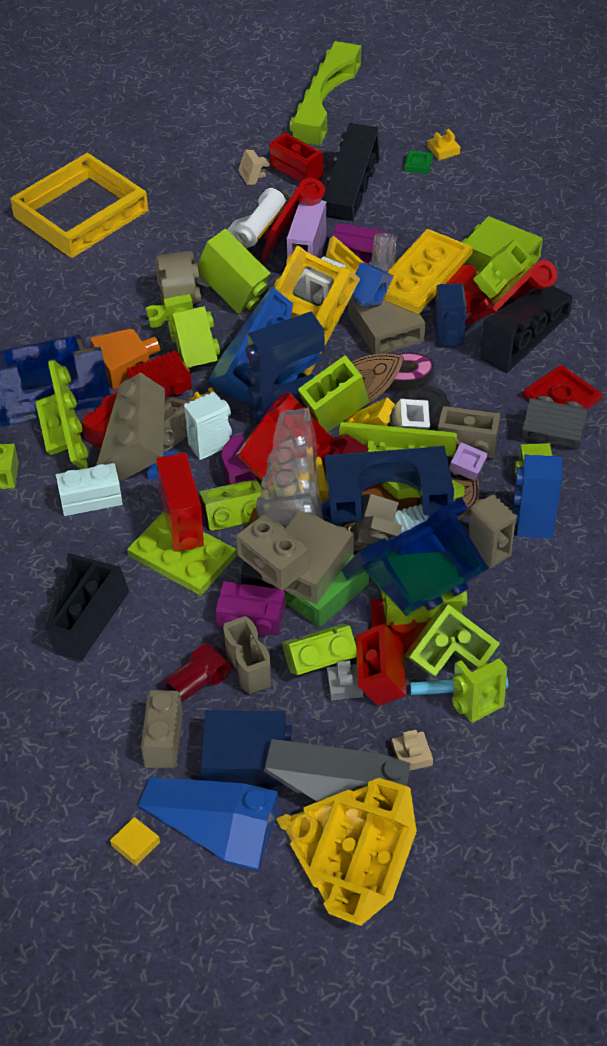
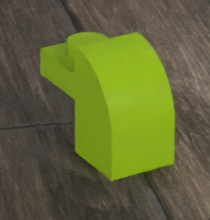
(501, 268)

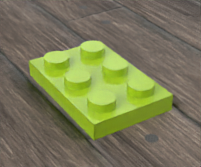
(190, 568)

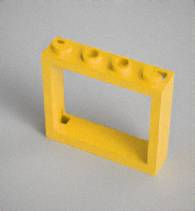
(76, 240)

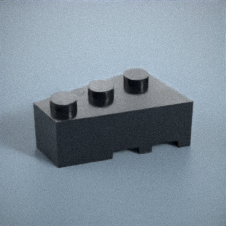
(85, 604)

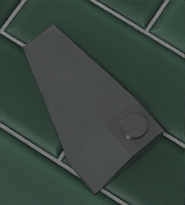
(329, 770)

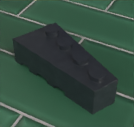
(351, 171)
(522, 326)

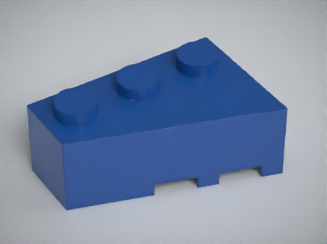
(537, 495)

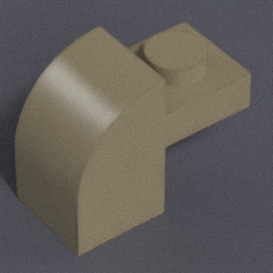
(377, 520)

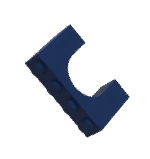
(273, 350)
(420, 468)

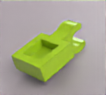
(172, 305)

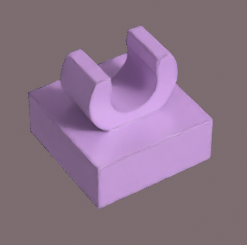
(468, 461)

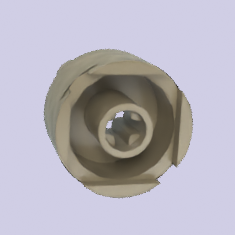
(177, 275)

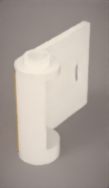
(252, 227)

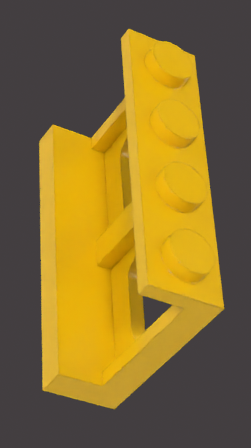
(336, 299)

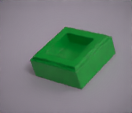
(418, 162)

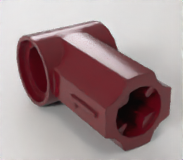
(204, 668)

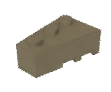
(135, 427)

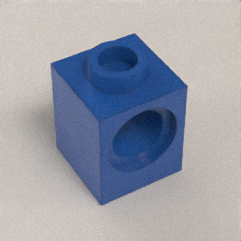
(372, 285)

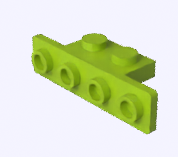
(58, 418)
(395, 438)

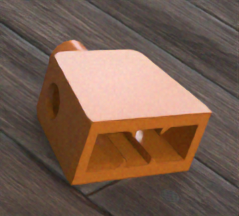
(122, 351)

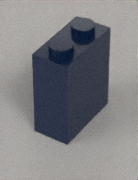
(238, 745)

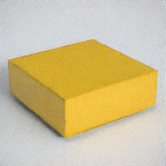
(135, 841)

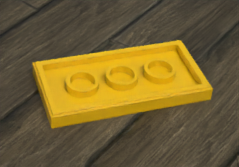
(424, 266)

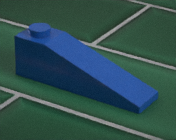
(231, 370)
(220, 816)

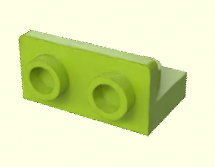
(230, 504)
(479, 691)

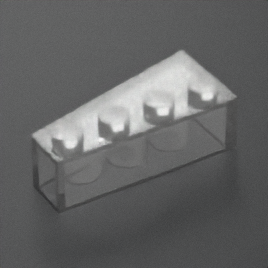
(292, 470)

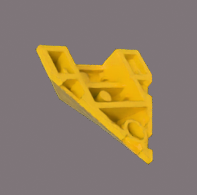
(355, 846)

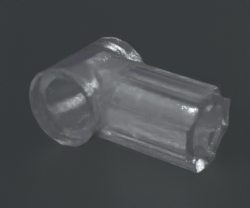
(384, 250)

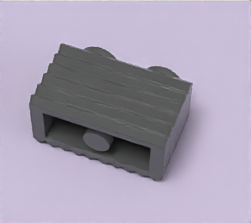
(555, 422)

